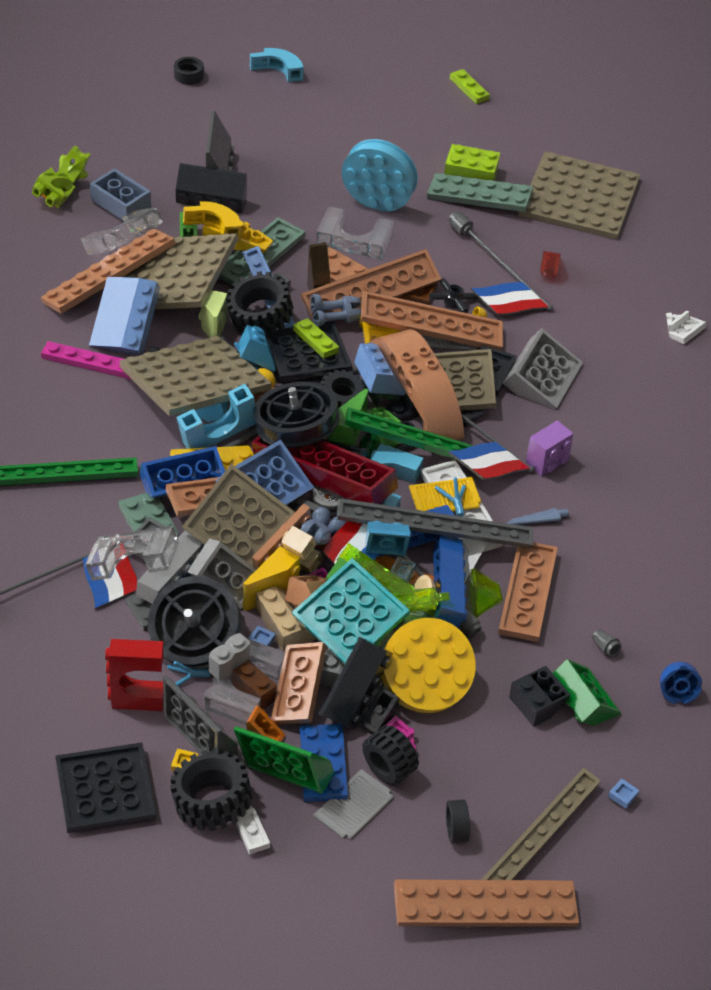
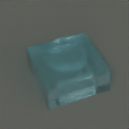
(403, 569)

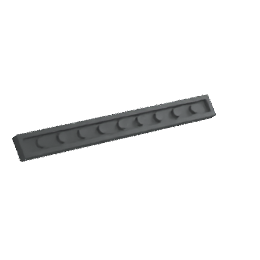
(436, 523)

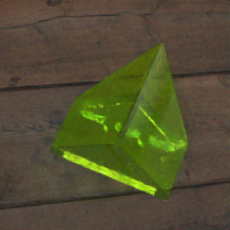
(483, 592)

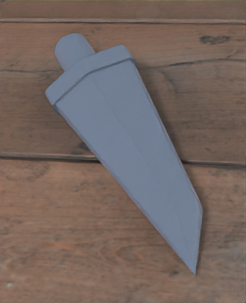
(543, 516)

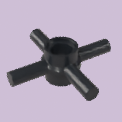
(453, 296)

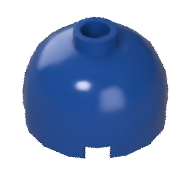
(680, 682)

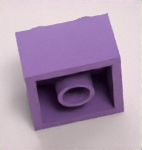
(549, 448)

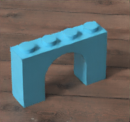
(237, 419)
(406, 466)

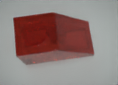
(550, 264)

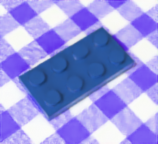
(327, 742)

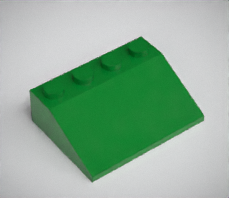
(284, 761)

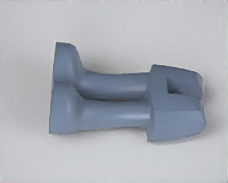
(345, 304)
(318, 526)

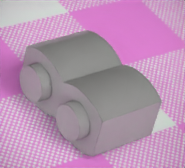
(229, 656)

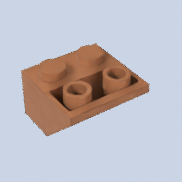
(302, 587)

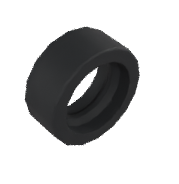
(188, 63)
(457, 821)

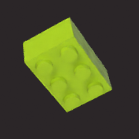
(472, 162)

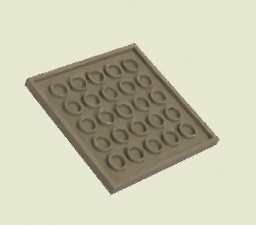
(581, 195)
(187, 269)
(193, 375)

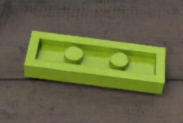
(469, 86)
(316, 338)

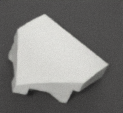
(683, 327)

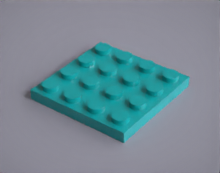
(349, 608)

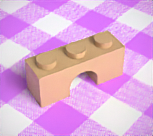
(302, 546)

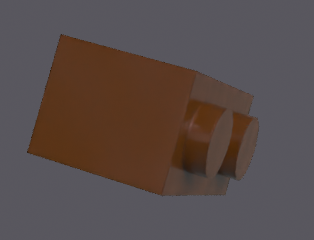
(254, 682)

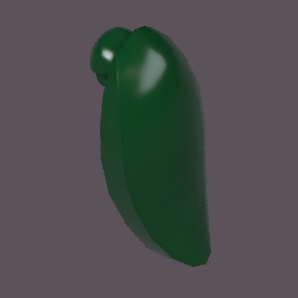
(370, 442)

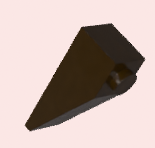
(318, 266)

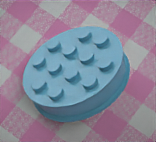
(379, 175)

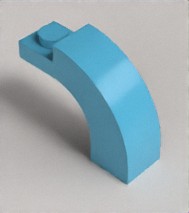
(280, 60)

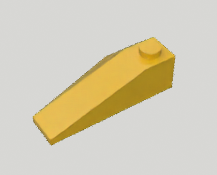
(249, 237)

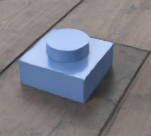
(263, 636)
(623, 793)

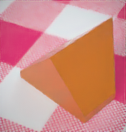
(261, 723)

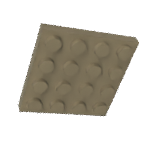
(470, 377)
(238, 515)

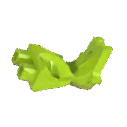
(51, 184)

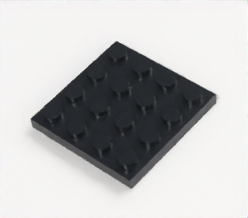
(298, 360)
(105, 787)

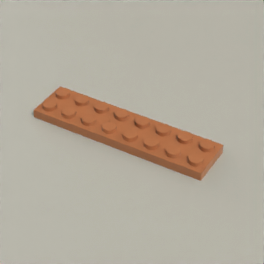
(114, 265)
(388, 279)
(431, 321)
(485, 903)

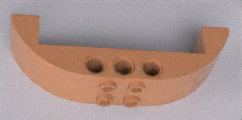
(424, 382)

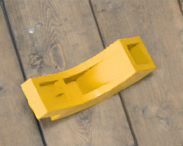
(214, 215)

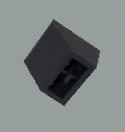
(538, 695)

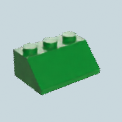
(587, 694)

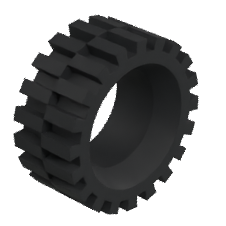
(255, 289)
(205, 771)

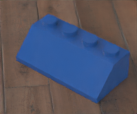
(180, 468)

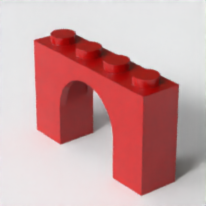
(130, 656)

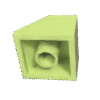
(214, 313)

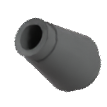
(607, 643)

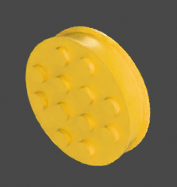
(429, 665)

